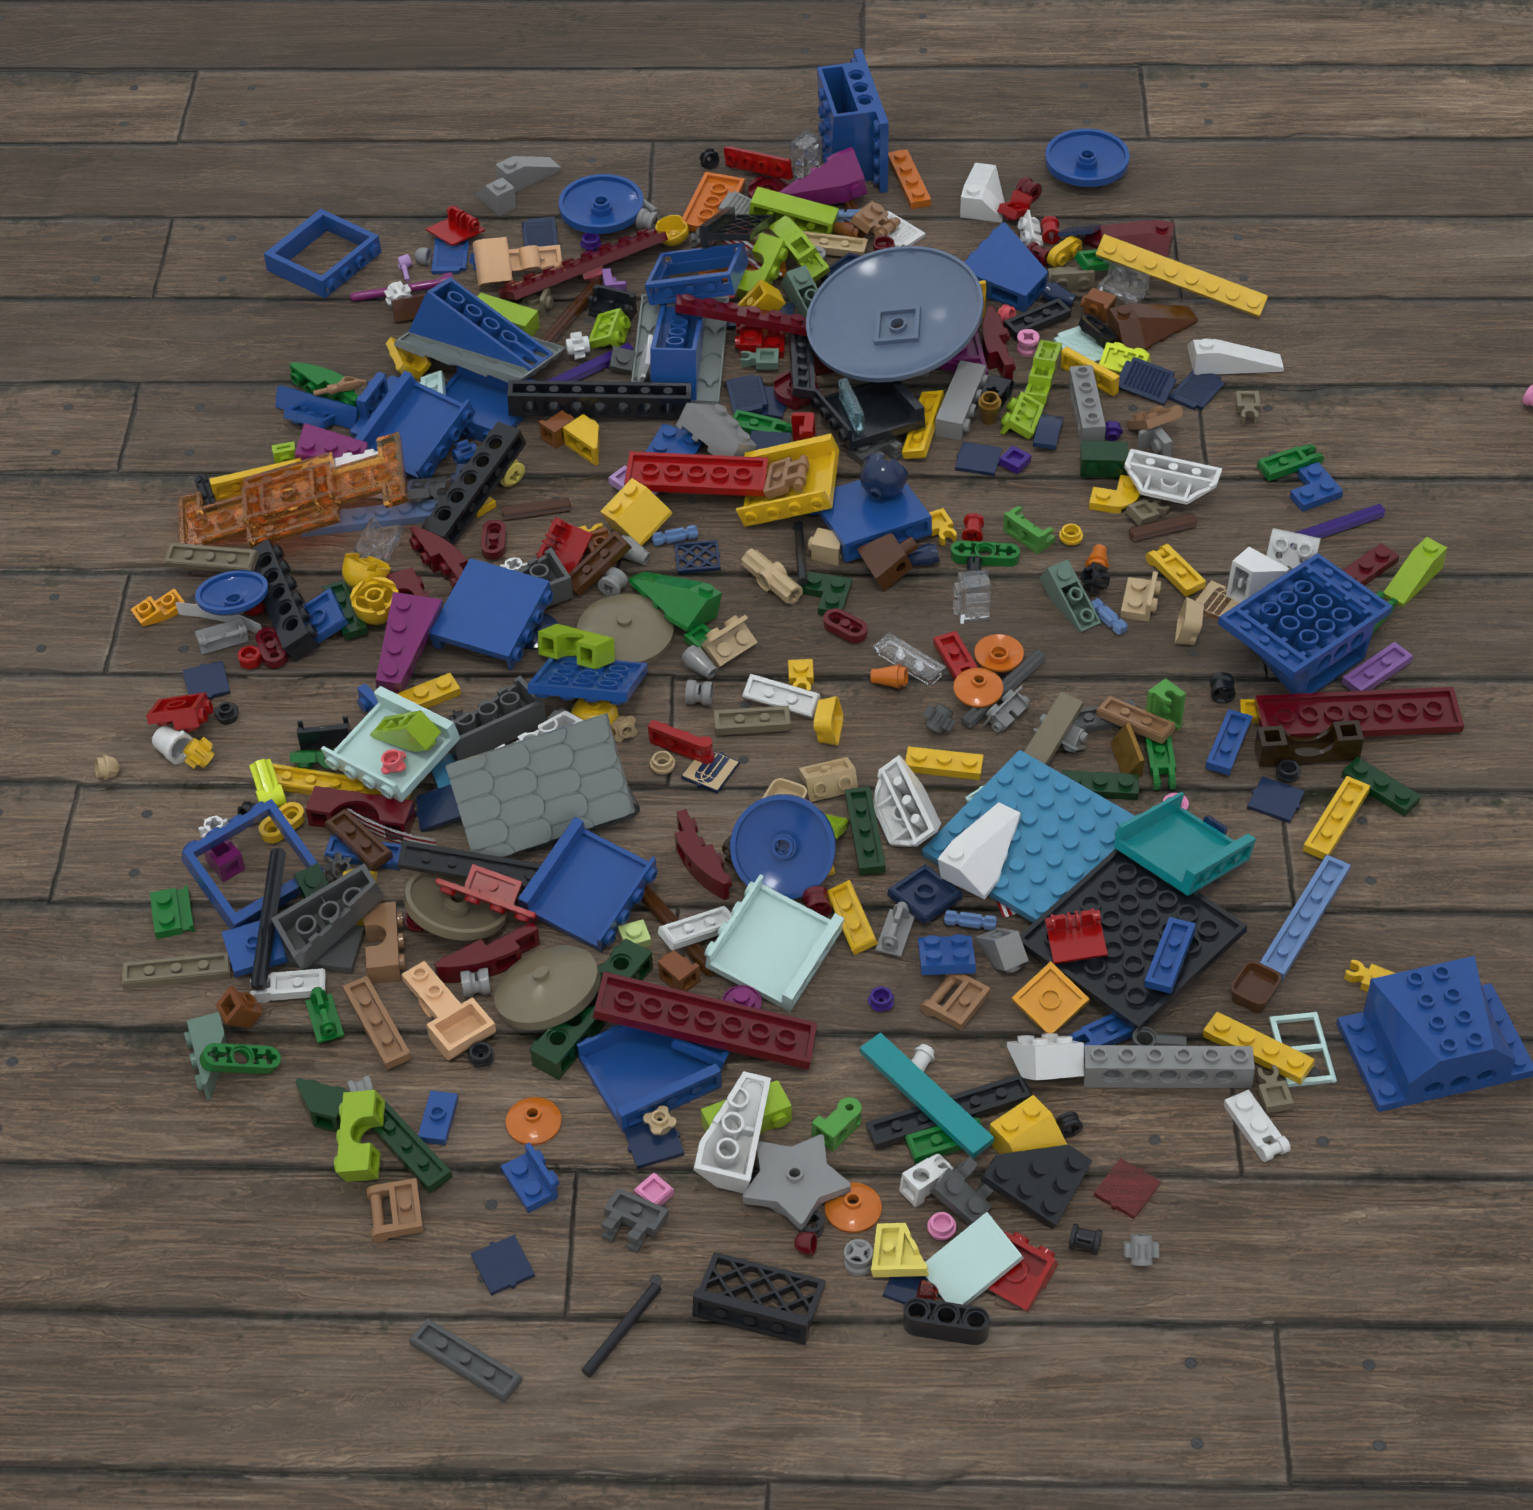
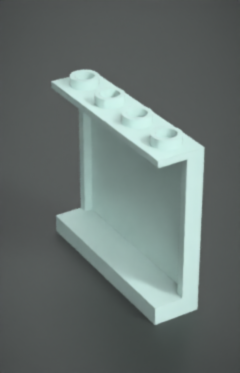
(361, 754)
(772, 944)

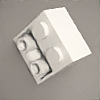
(1251, 573)
(1047, 1056)

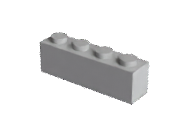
(961, 401)

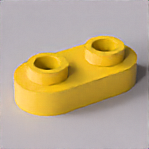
(1064, 251)
(268, 830)

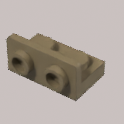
(1072, 278)

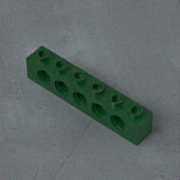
(555, 1059)

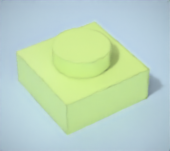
(635, 932)

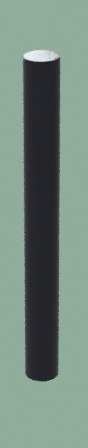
(800, 553)
(621, 1329)

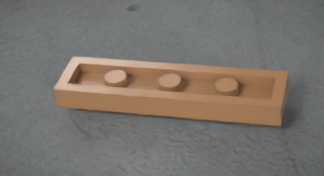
(377, 1022)

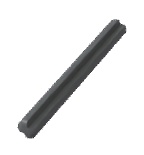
(1011, 681)

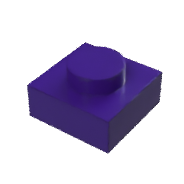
(1015, 459)

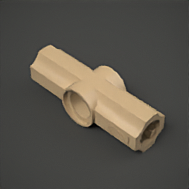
(771, 576)

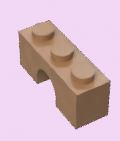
(384, 960)

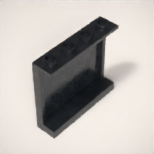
(887, 412)

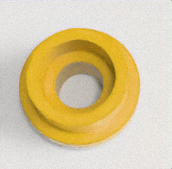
(1071, 534)

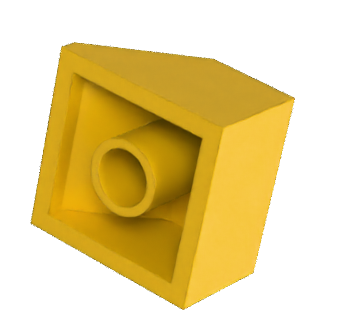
(636, 512)
(1026, 1128)

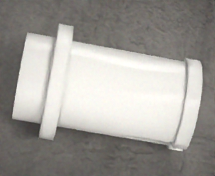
(923, 1056)

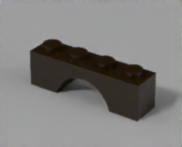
(1337, 743)

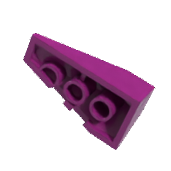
(832, 182)

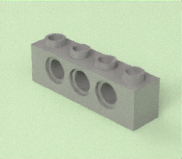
(1086, 404)

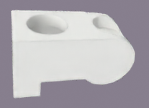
(920, 1178)

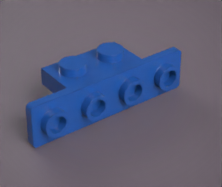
(371, 399)
(314, 410)

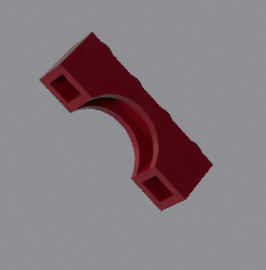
(391, 813)

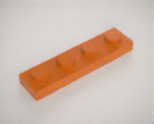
(909, 179)

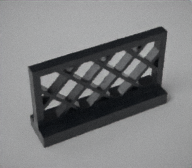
(733, 227)
(752, 1314)

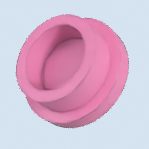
(941, 1226)

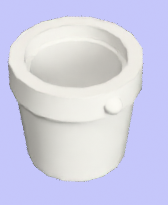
(171, 743)

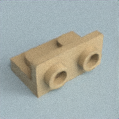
(1140, 599)
(729, 642)
(828, 778)

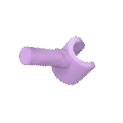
(404, 263)

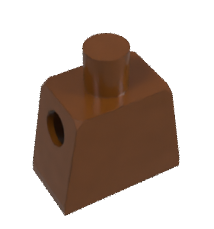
(888, 558)

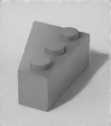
(716, 429)

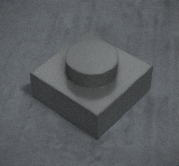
(621, 360)

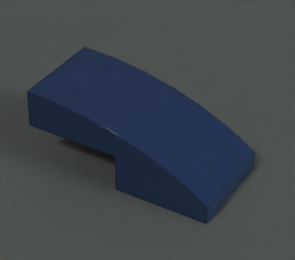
(1048, 431)

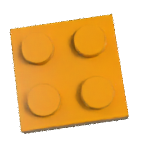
(1050, 999)

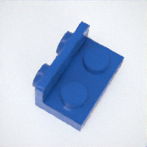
(531, 1179)

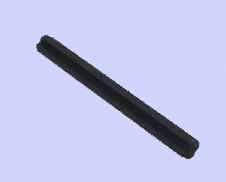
(266, 926)

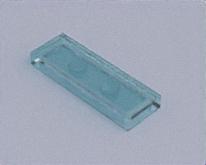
(851, 405)

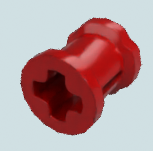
(1050, 226)
(973, 525)

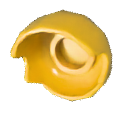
(675, 229)

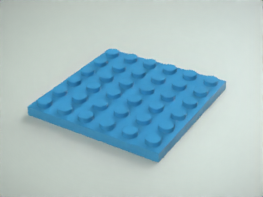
(1057, 839)

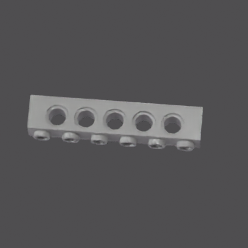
(1168, 1066)

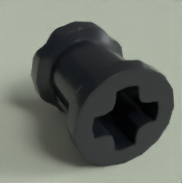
(1085, 1239)

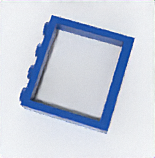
(279, 256)
(664, 290)
(217, 836)

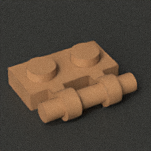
(874, 219)
(784, 474)

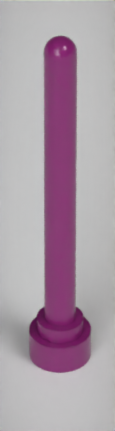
(418, 286)

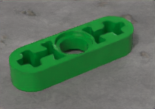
(992, 547)
(228, 1063)

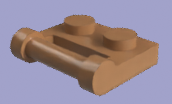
(1156, 417)
(961, 1004)
(404, 1209)

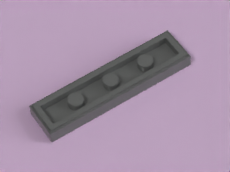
(466, 1360)

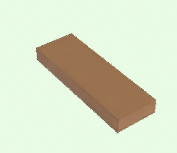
(1140, 720)

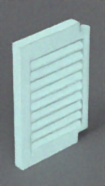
(1081, 343)

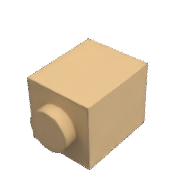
(825, 547)

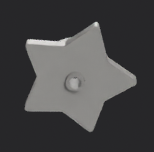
(795, 1180)

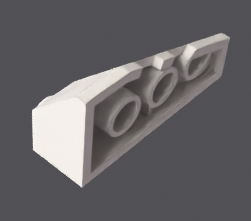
(982, 194)
(979, 852)
(731, 1142)

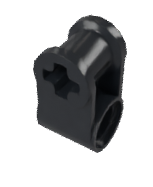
(1001, 386)

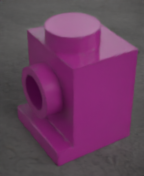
(225, 860)

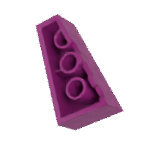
(405, 638)

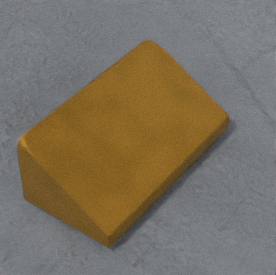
(1127, 751)

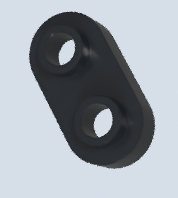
(1097, 329)

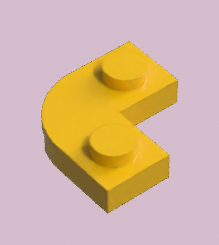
(1114, 500)

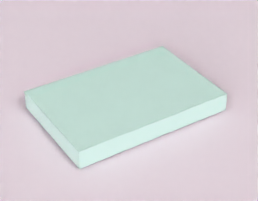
(972, 1261)

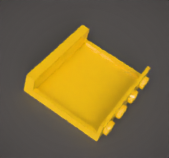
(813, 497)

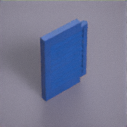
(449, 258)

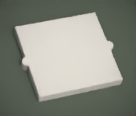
(645, 359)

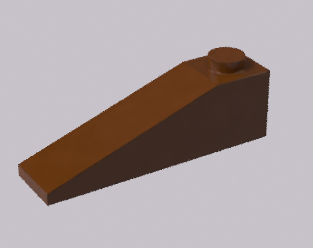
(1148, 323)

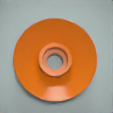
(999, 653)
(978, 687)
(533, 1129)
(854, 1217)

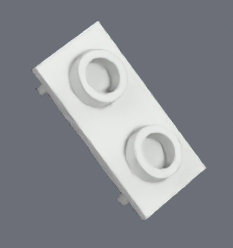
(1030, 230)

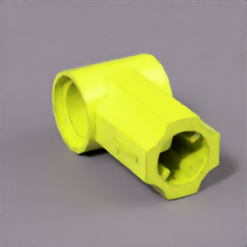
(266, 782)

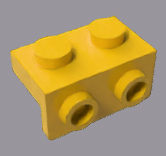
(407, 361)

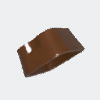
(1254, 986)

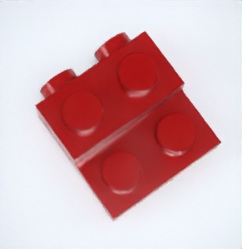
(756, 337)
(185, 711)
(1028, 1277)

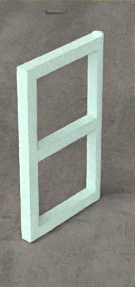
(1331, 1078)

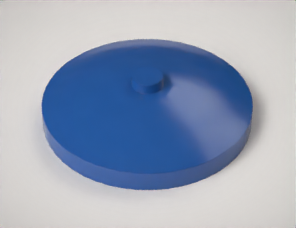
(1087, 157)
(600, 203)
(784, 842)

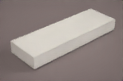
(779, 694)
(694, 928)

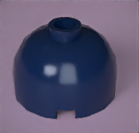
(882, 478)

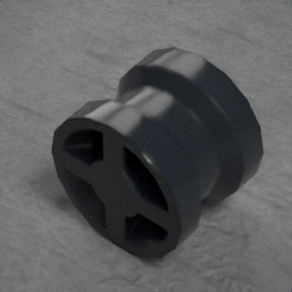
(1222, 687)

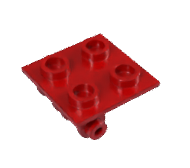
(457, 227)
(567, 543)
(1076, 936)

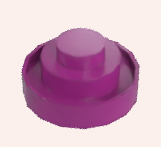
(743, 995)

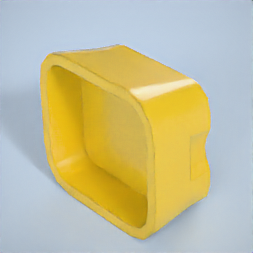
(828, 720)

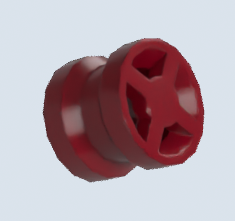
(1029, 187)
(817, 900)

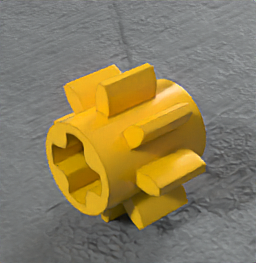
(198, 752)

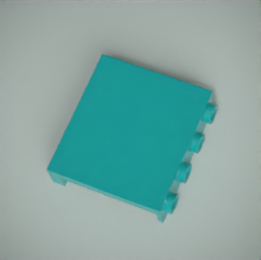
(1180, 846)

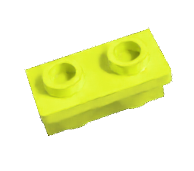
(1117, 354)

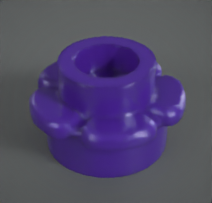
(590, 242)
(1113, 431)
(881, 994)

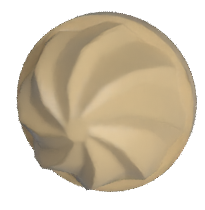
(106, 767)

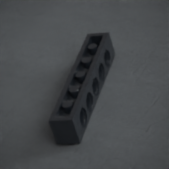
(475, 482)
(285, 602)

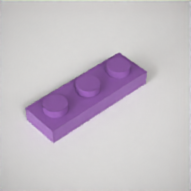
(1377, 668)

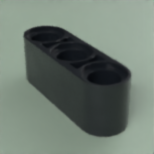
(935, 1311)

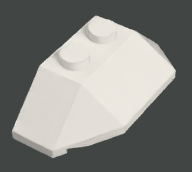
(1170, 477)
(903, 806)

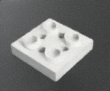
(1291, 555)

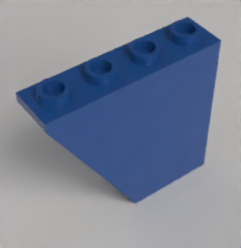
(1009, 269)

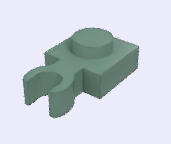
(763, 358)

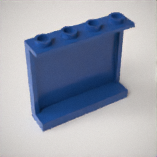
(488, 399)
(425, 421)
(861, 519)
(492, 611)
(587, 886)
(642, 1071)

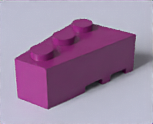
(318, 441)

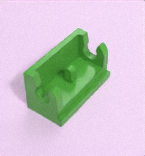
(1027, 532)
(1167, 702)

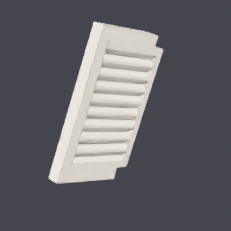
(906, 233)

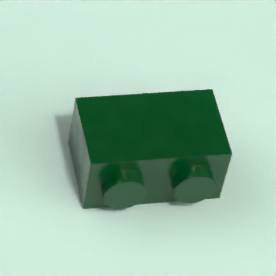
(1103, 458)

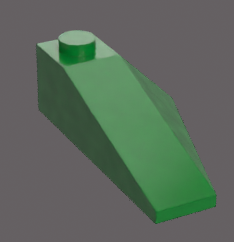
(683, 600)

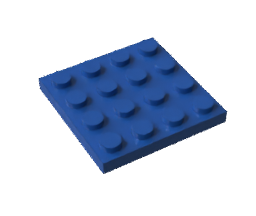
(570, 681)

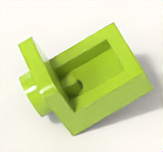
(283, 452)

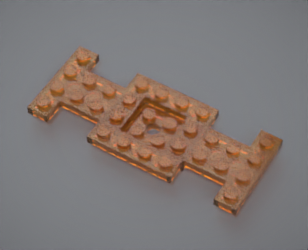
(312, 483)

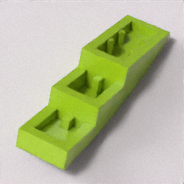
(1043, 370)

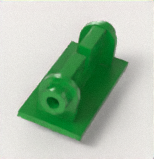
(323, 1015)

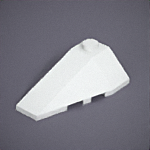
(1230, 358)

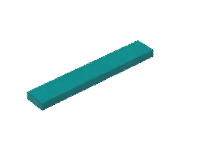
(927, 1095)

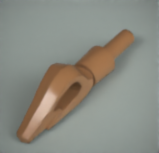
(346, 384)

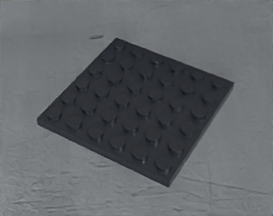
(1133, 919)

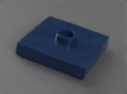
(925, 894)

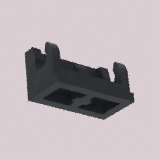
(608, 299)
(328, 736)

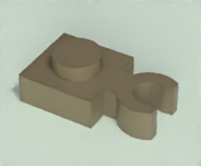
(1248, 405)
(1145, 512)
(1273, 1093)

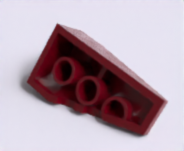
(1147, 234)

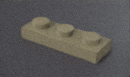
(752, 720)

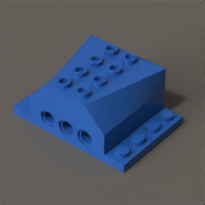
(854, 117)
(1308, 624)
(1433, 1036)

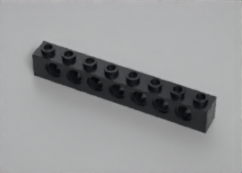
(598, 398)

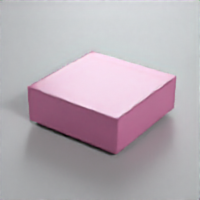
(654, 1190)

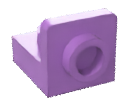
(611, 282)

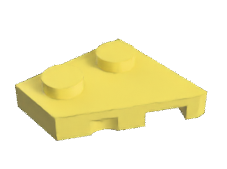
(896, 1253)

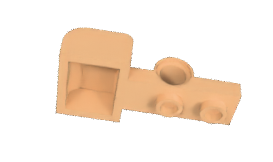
(497, 262)
(455, 1024)

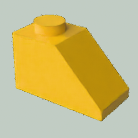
(764, 297)
(583, 438)

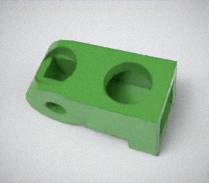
(839, 1123)

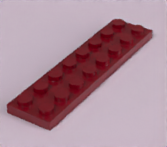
(588, 261)
(1377, 710)
(705, 1020)

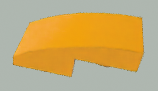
(153, 612)

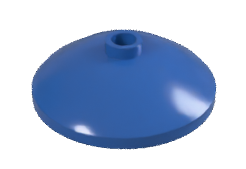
(231, 592)

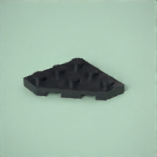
(1038, 1179)

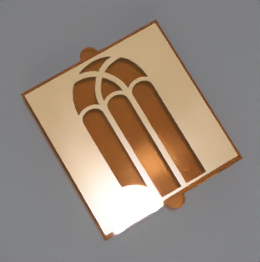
(1215, 600)

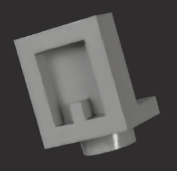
(1156, 439)

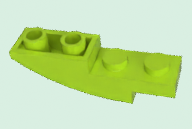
(800, 247)

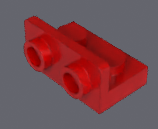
(803, 425)

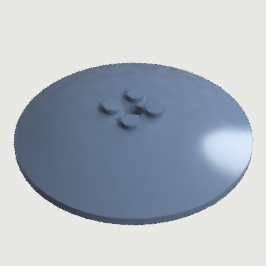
(910, 286)

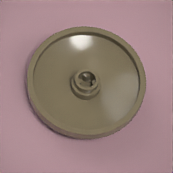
(634, 623)
(449, 915)
(547, 987)

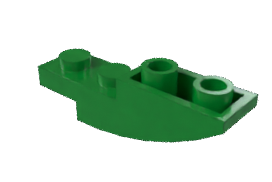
(314, 378)

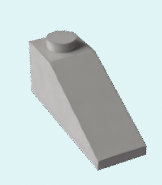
(525, 171)

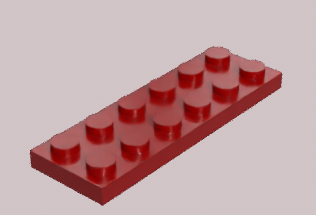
(698, 473)

